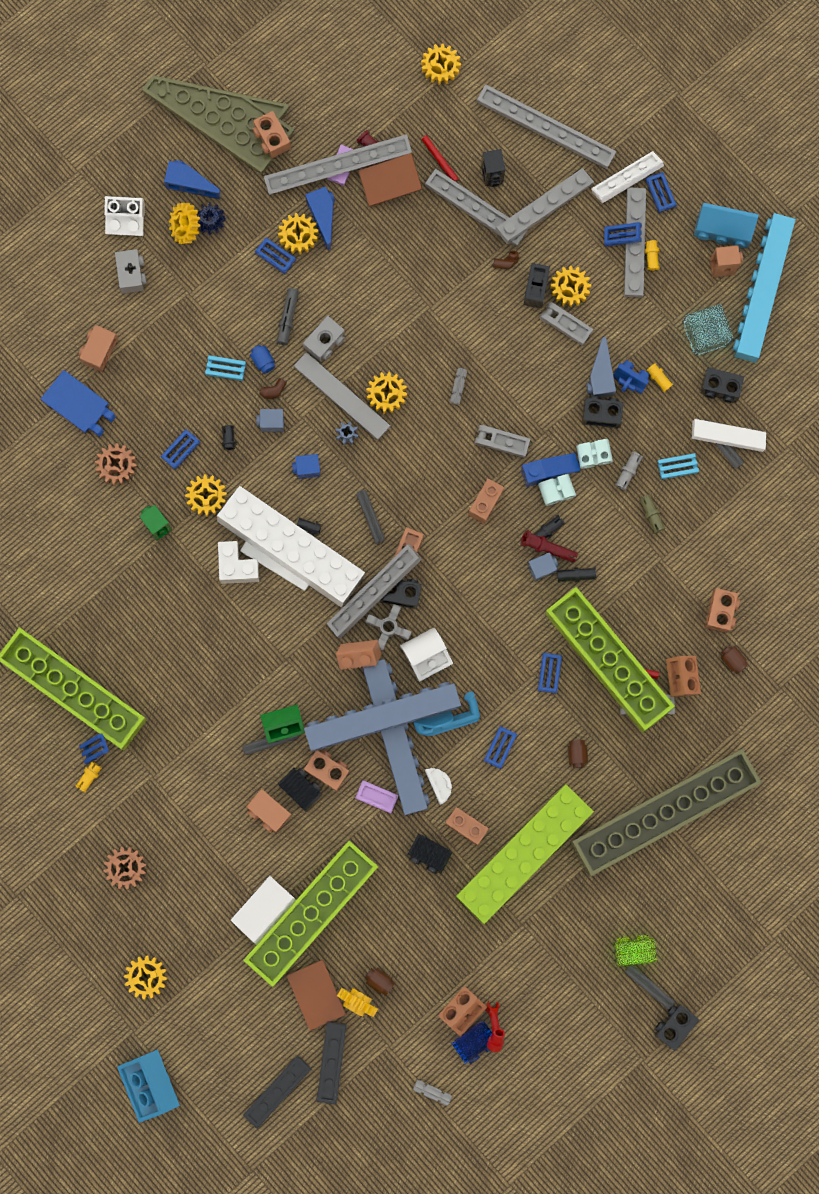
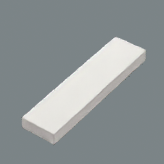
(627, 177)
(728, 435)
(269, 563)

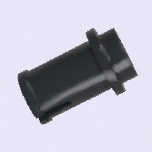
(228, 437)
(308, 526)

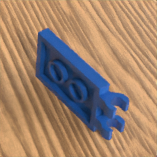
(77, 403)

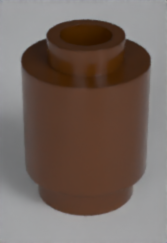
(733, 659)
(577, 753)
(379, 981)

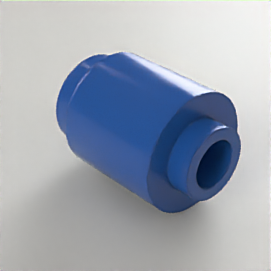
(262, 359)

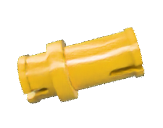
(652, 255)
(660, 378)
(90, 774)

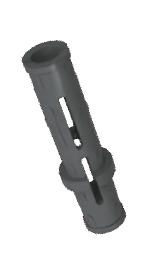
(285, 324)

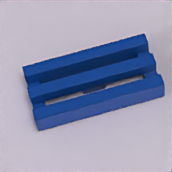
(653, 193)
(637, 233)
(287, 264)
(170, 461)
(547, 689)
(87, 751)
(493, 762)

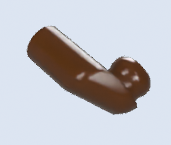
(508, 262)
(273, 392)

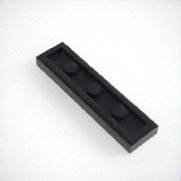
(331, 1062)
(277, 1092)

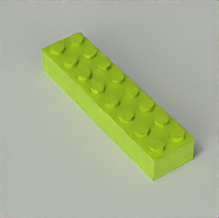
(609, 660)
(71, 689)
(524, 854)
(310, 913)

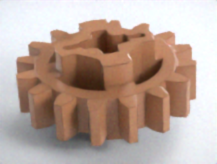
(110, 469)
(132, 873)

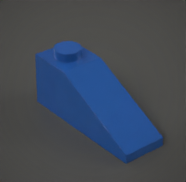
(185, 179)
(321, 207)
(549, 468)

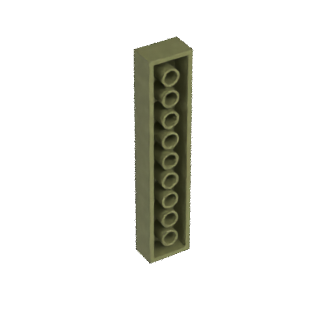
(665, 812)

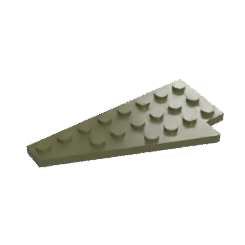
(220, 116)

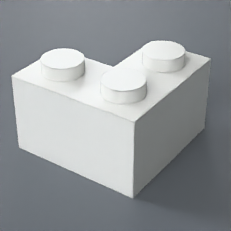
(235, 570)

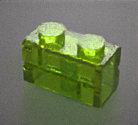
(634, 951)

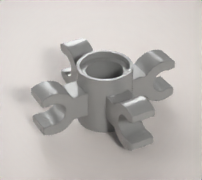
(374, 621)

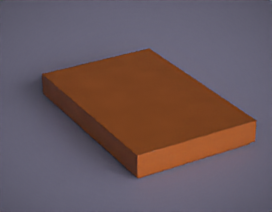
(390, 179)
(316, 995)

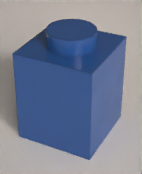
(306, 466)

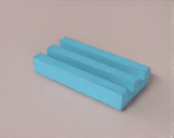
(226, 361)
(676, 459)

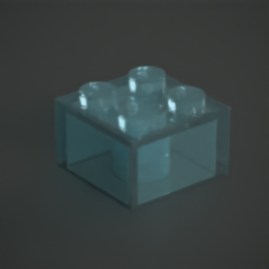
(707, 329)

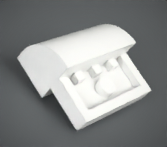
(124, 215)
(426, 654)

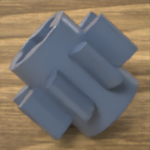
(350, 437)

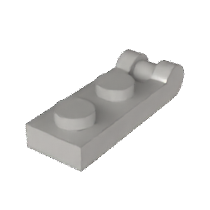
(566, 323)
(502, 441)

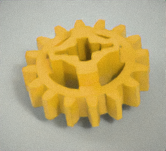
(435, 70)
(184, 223)
(289, 234)
(573, 296)
(379, 391)
(213, 495)
(142, 967)
(357, 1002)

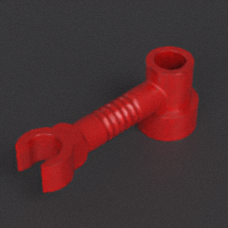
(496, 1040)

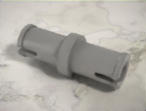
(629, 470)

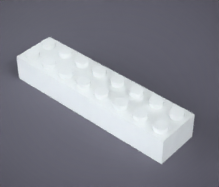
(290, 546)

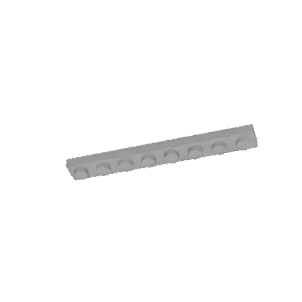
(546, 126)
(337, 164)

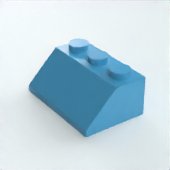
(725, 225)
(148, 1086)

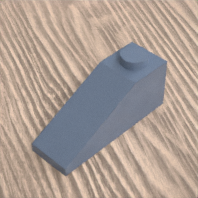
(601, 379)

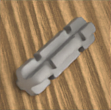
(458, 386)
(432, 1092)

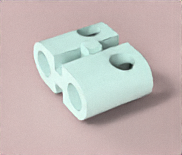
(594, 453)
(557, 489)

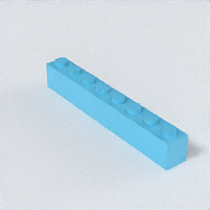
(764, 288)

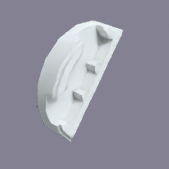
(440, 783)

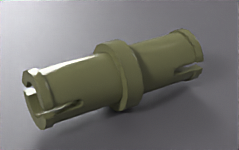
(652, 514)

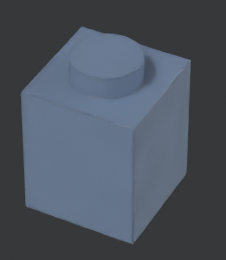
(271, 420)
(543, 566)

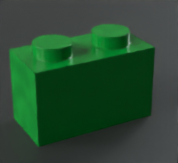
(155, 522)
(282, 724)

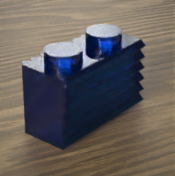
(473, 1042)

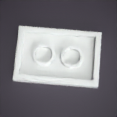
(263, 910)

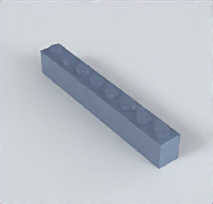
(382, 717)
(396, 743)

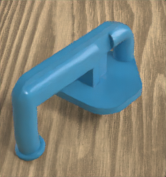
(446, 721)

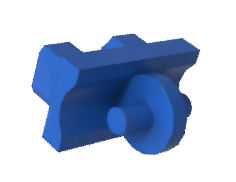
(631, 379)

